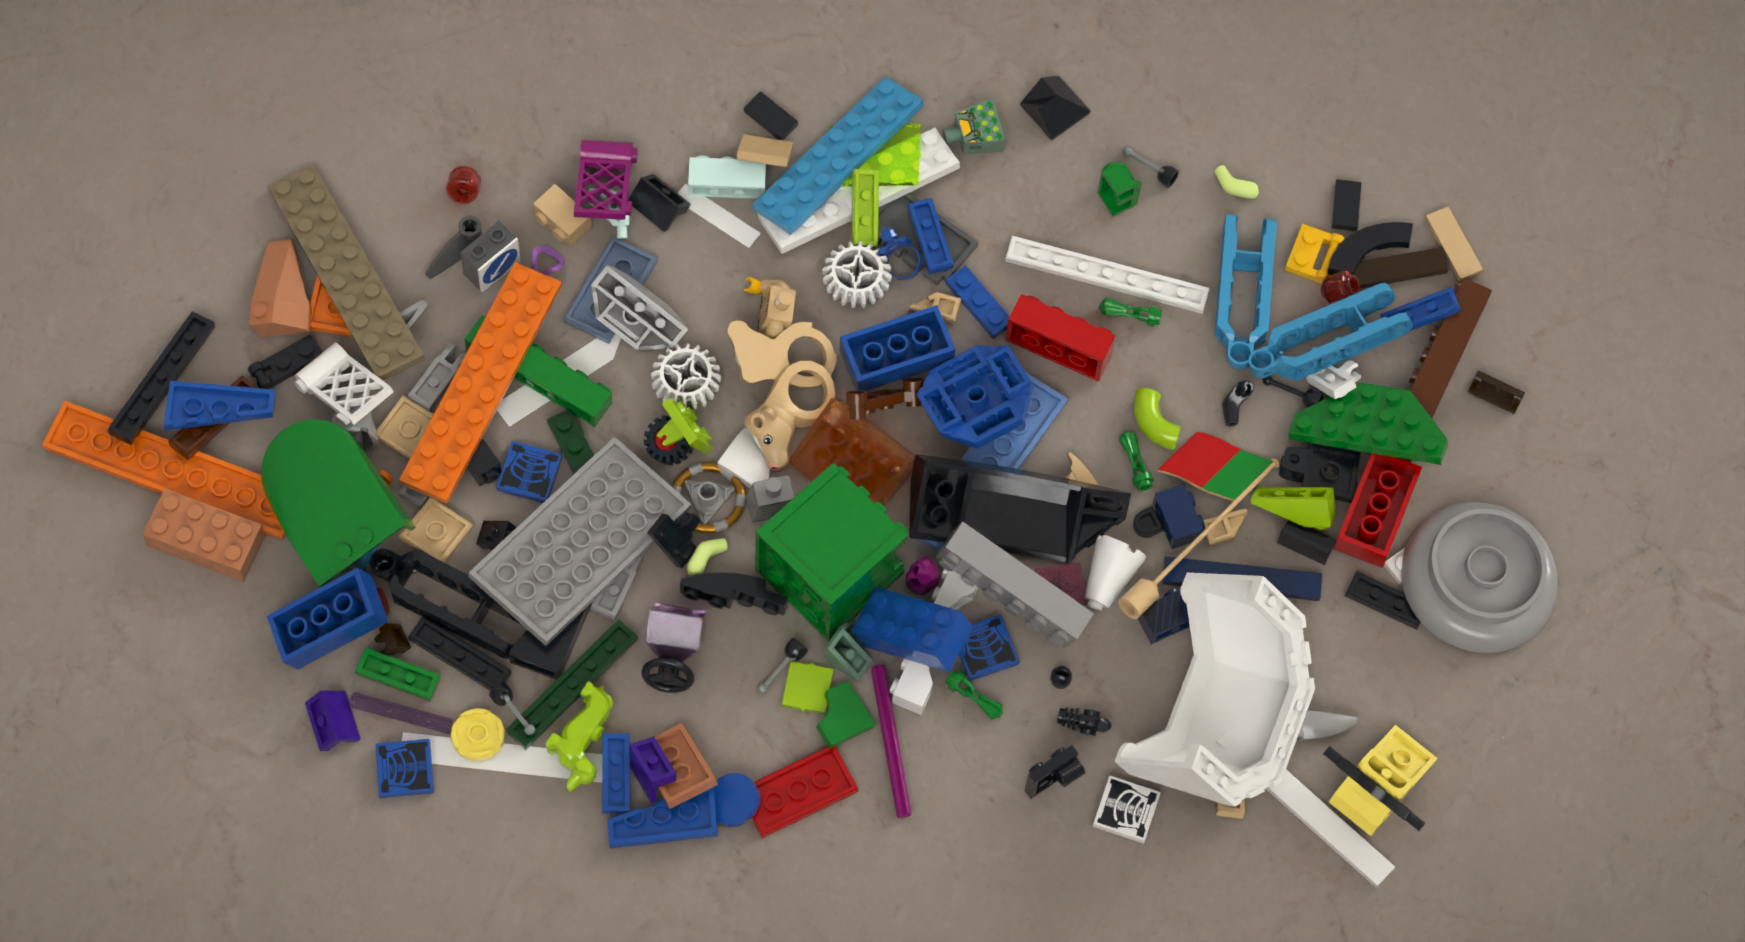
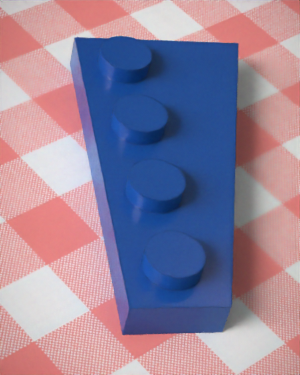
(212, 404)
(659, 824)

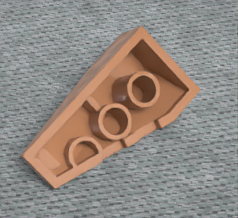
(279, 296)

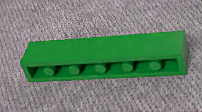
(559, 382)

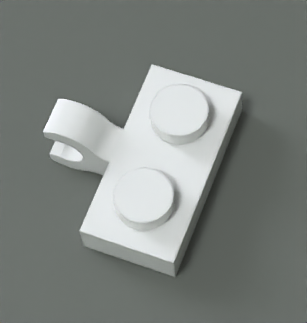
(1335, 381)

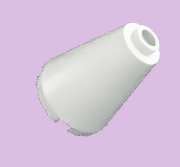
(1110, 571)

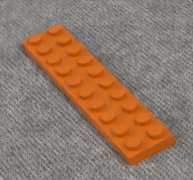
(480, 383)
(155, 466)

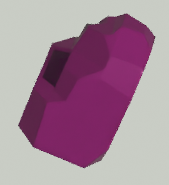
(922, 576)

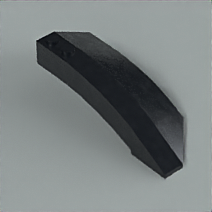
(1011, 507)

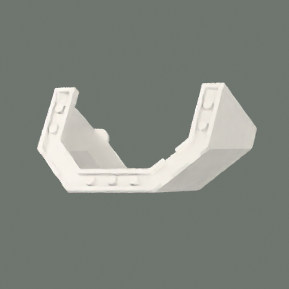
(1243, 672)

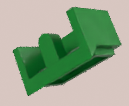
(1118, 188)

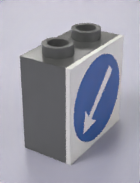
(490, 256)

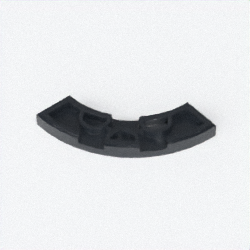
(1371, 238)

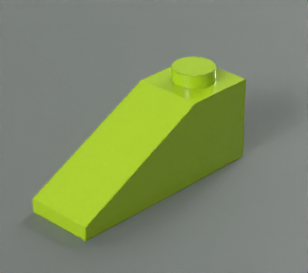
(1301, 505)

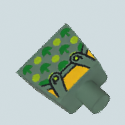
(977, 129)

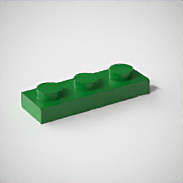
(397, 674)

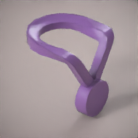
(536, 252)

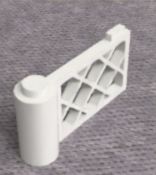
(327, 370)

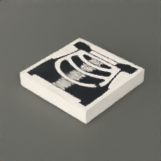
(1126, 809)

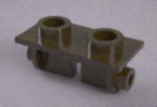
(1496, 392)

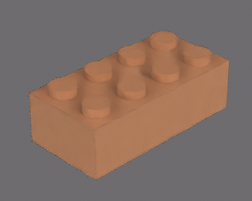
(204, 535)

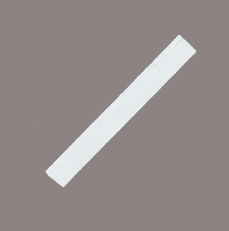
(1107, 274)
(1327, 825)

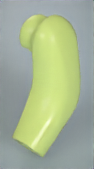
(1235, 186)
(703, 553)

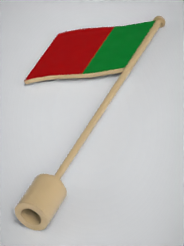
(1216, 469)

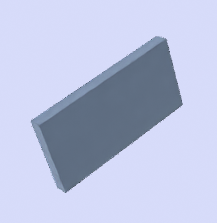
(622, 257)

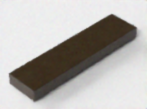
(1401, 267)

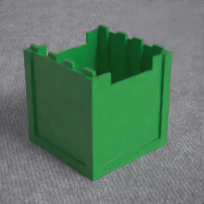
(830, 550)

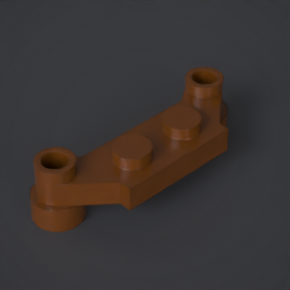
(865, 403)

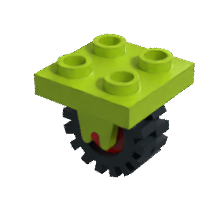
(673, 435)

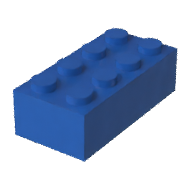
(896, 349)
(327, 618)
(912, 629)

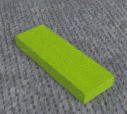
(865, 207)

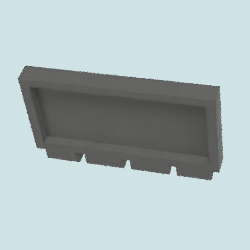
(897, 217)

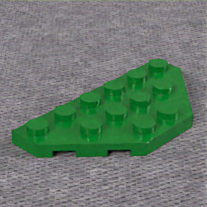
(1373, 422)

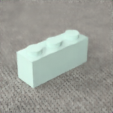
(726, 177)

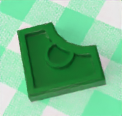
(845, 716)

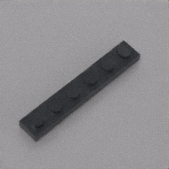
(156, 382)

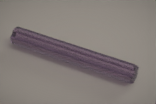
(401, 713)

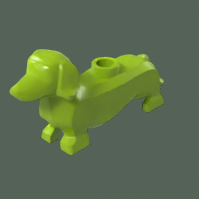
(579, 734)

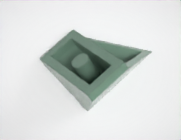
(847, 652)

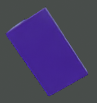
(331, 719)
(650, 766)

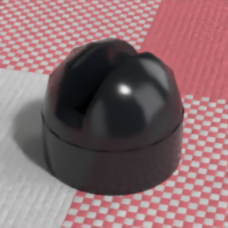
(1058, 680)

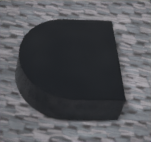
(1147, 523)

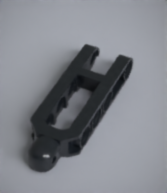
(397, 571)

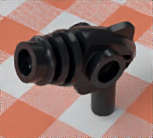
(1087, 721)

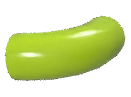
(1151, 421)

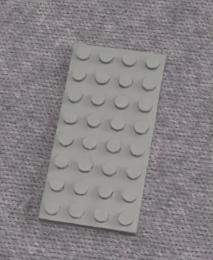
(578, 541)

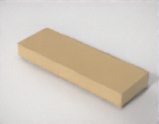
(1454, 244)

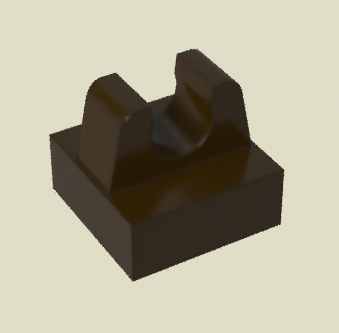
(394, 639)

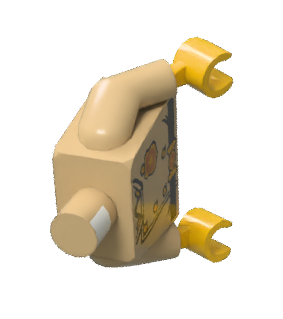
(775, 305)

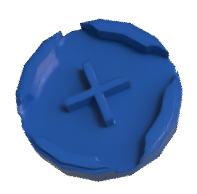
(735, 799)

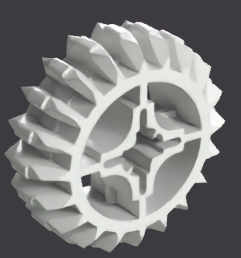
(837, 269)
(668, 368)

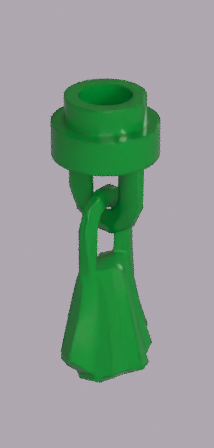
(1112, 307)
(1130, 444)
(990, 707)

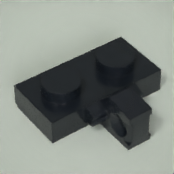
(675, 536)

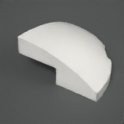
(745, 460)

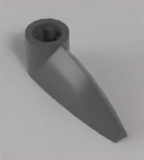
(451, 251)

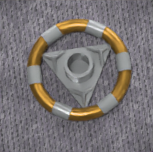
(710, 497)

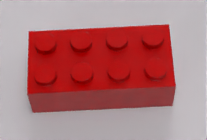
(1060, 337)
(1377, 508)

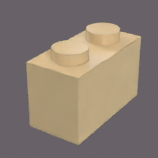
(557, 212)

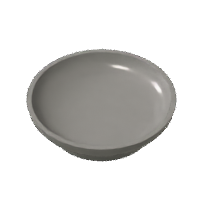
(1480, 577)

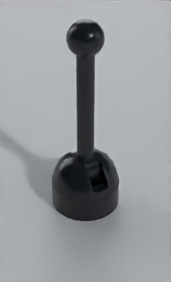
(1310, 397)

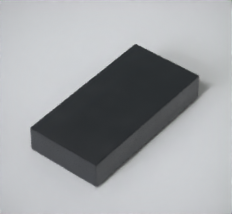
(770, 116)
(1346, 205)

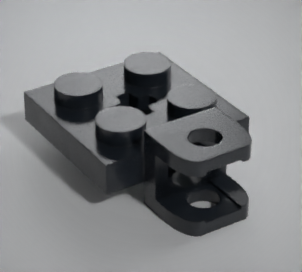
(1309, 467)

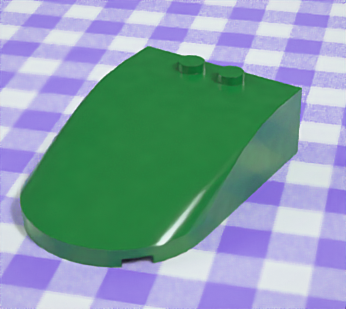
(328, 497)

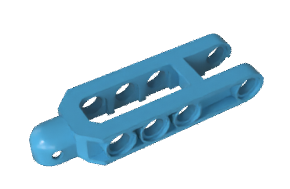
(1260, 262)
(1346, 311)

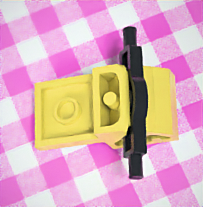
(1381, 781)

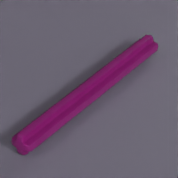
(891, 741)

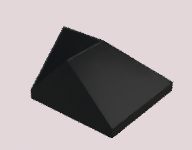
(1054, 106)

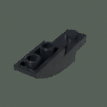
(723, 588)

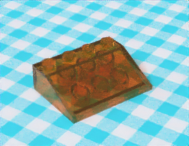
(859, 447)

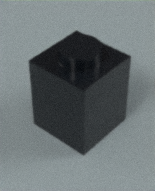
(484, 465)

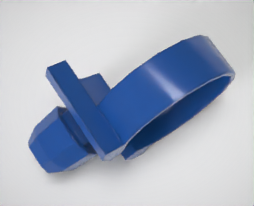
(892, 240)

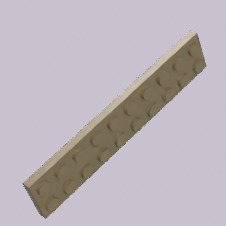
(346, 273)

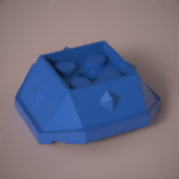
(981, 374)

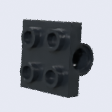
(1062, 768)

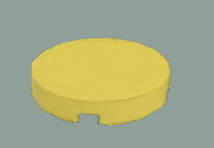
(478, 734)

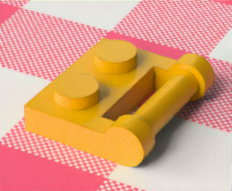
(1307, 249)

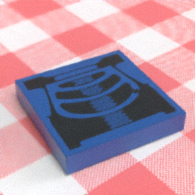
(529, 472)
(988, 649)
(404, 768)

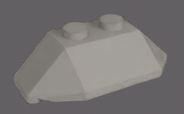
(635, 312)

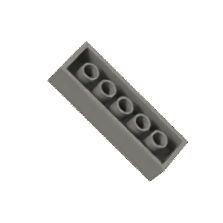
(1013, 585)

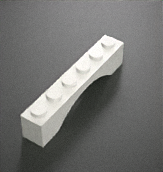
(916, 684)

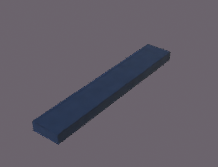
(1289, 582)

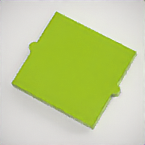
(807, 687)

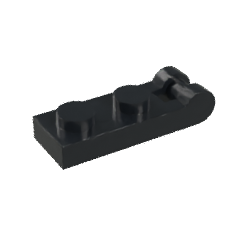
(285, 362)

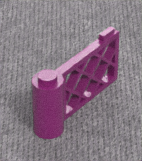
(604, 157)

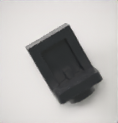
(494, 533)

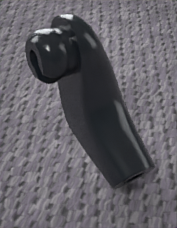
(1233, 401)

